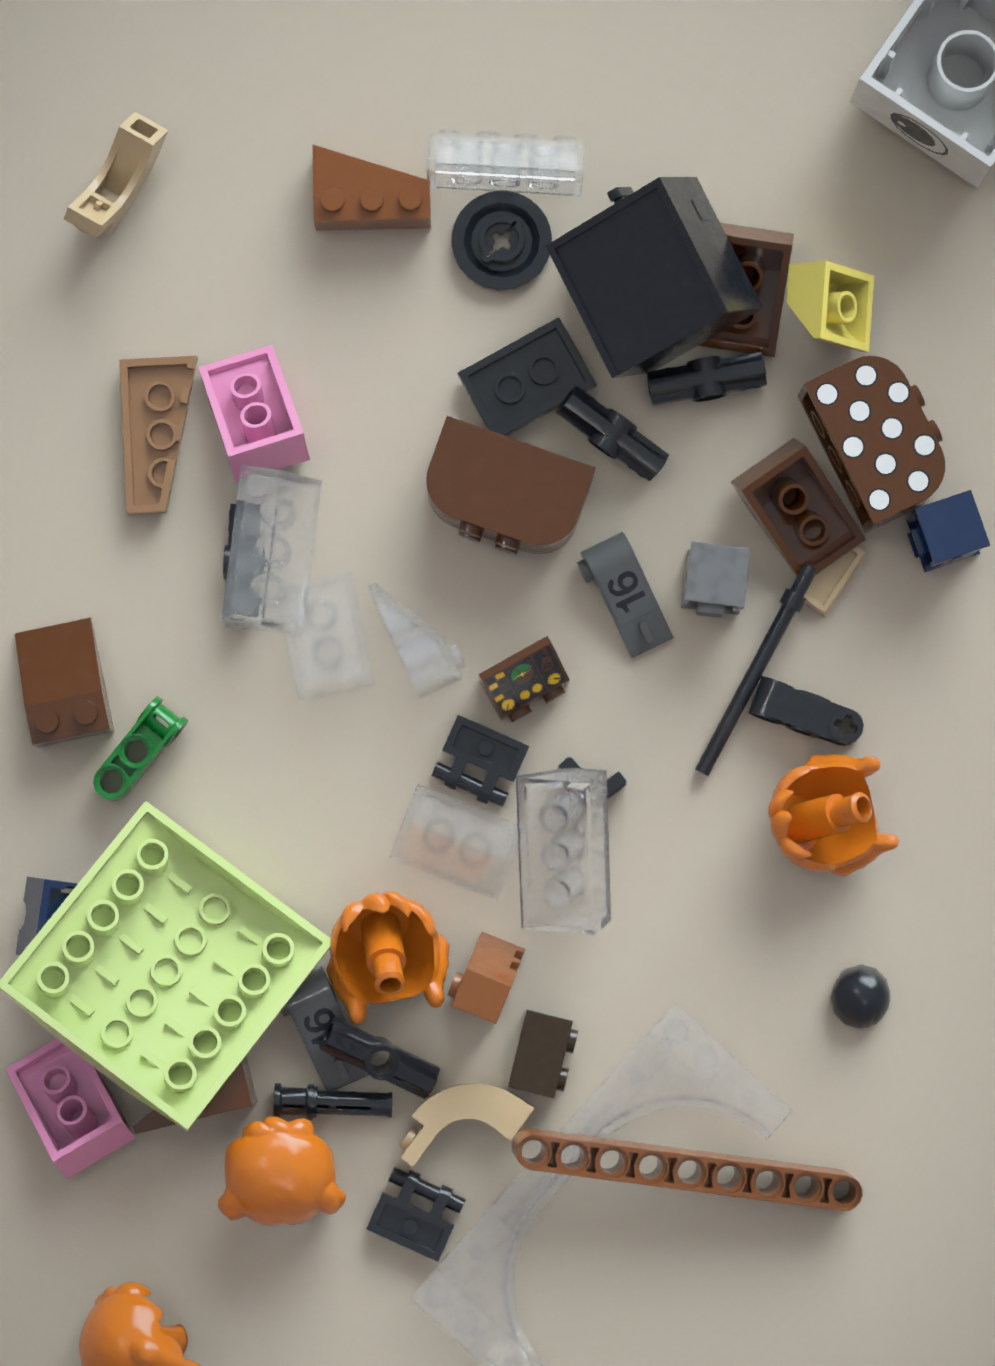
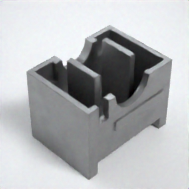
(715, 579)

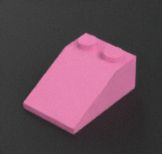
(254, 411)
(69, 1107)

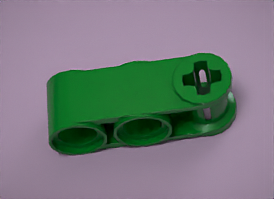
(146, 730)

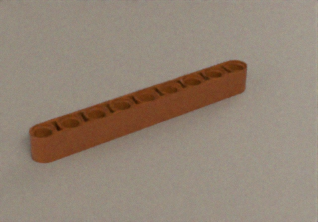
(705, 1176)

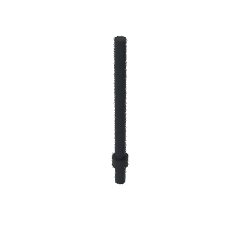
(792, 602)

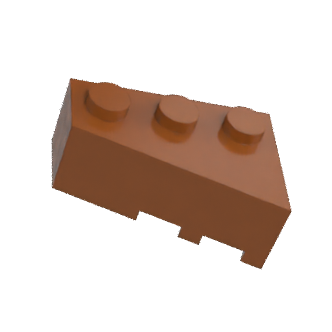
(366, 195)
(486, 978)

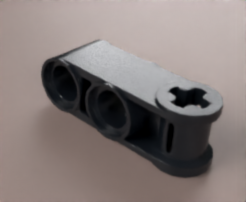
(803, 712)

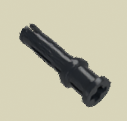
(311, 1101)

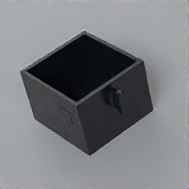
(653, 275)

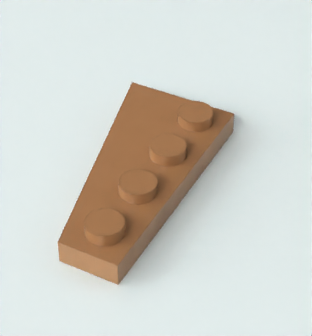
(153, 422)

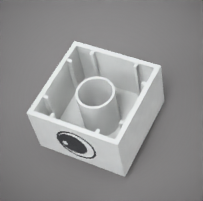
(938, 83)

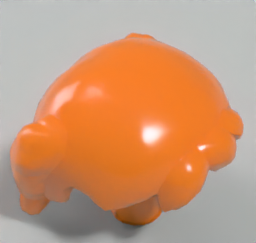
(827, 815)
(386, 953)
(279, 1174)
(127, 1331)

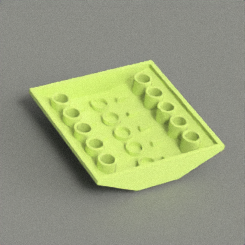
(164, 966)

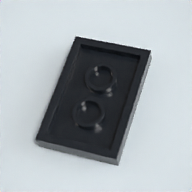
(526, 378)

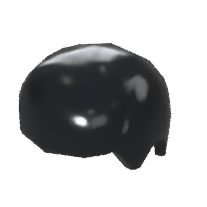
(860, 996)

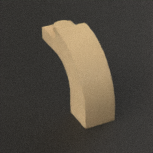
(119, 178)
(473, 1100)

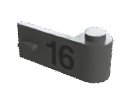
(626, 593)
(312, 1010)

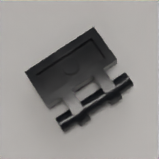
(484, 749)
(410, 1225)

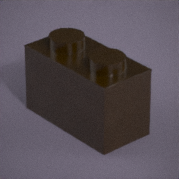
(541, 1054)

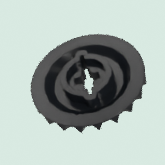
(497, 214)

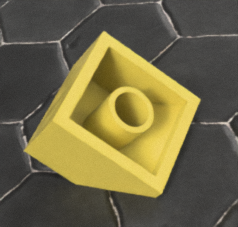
(832, 302)

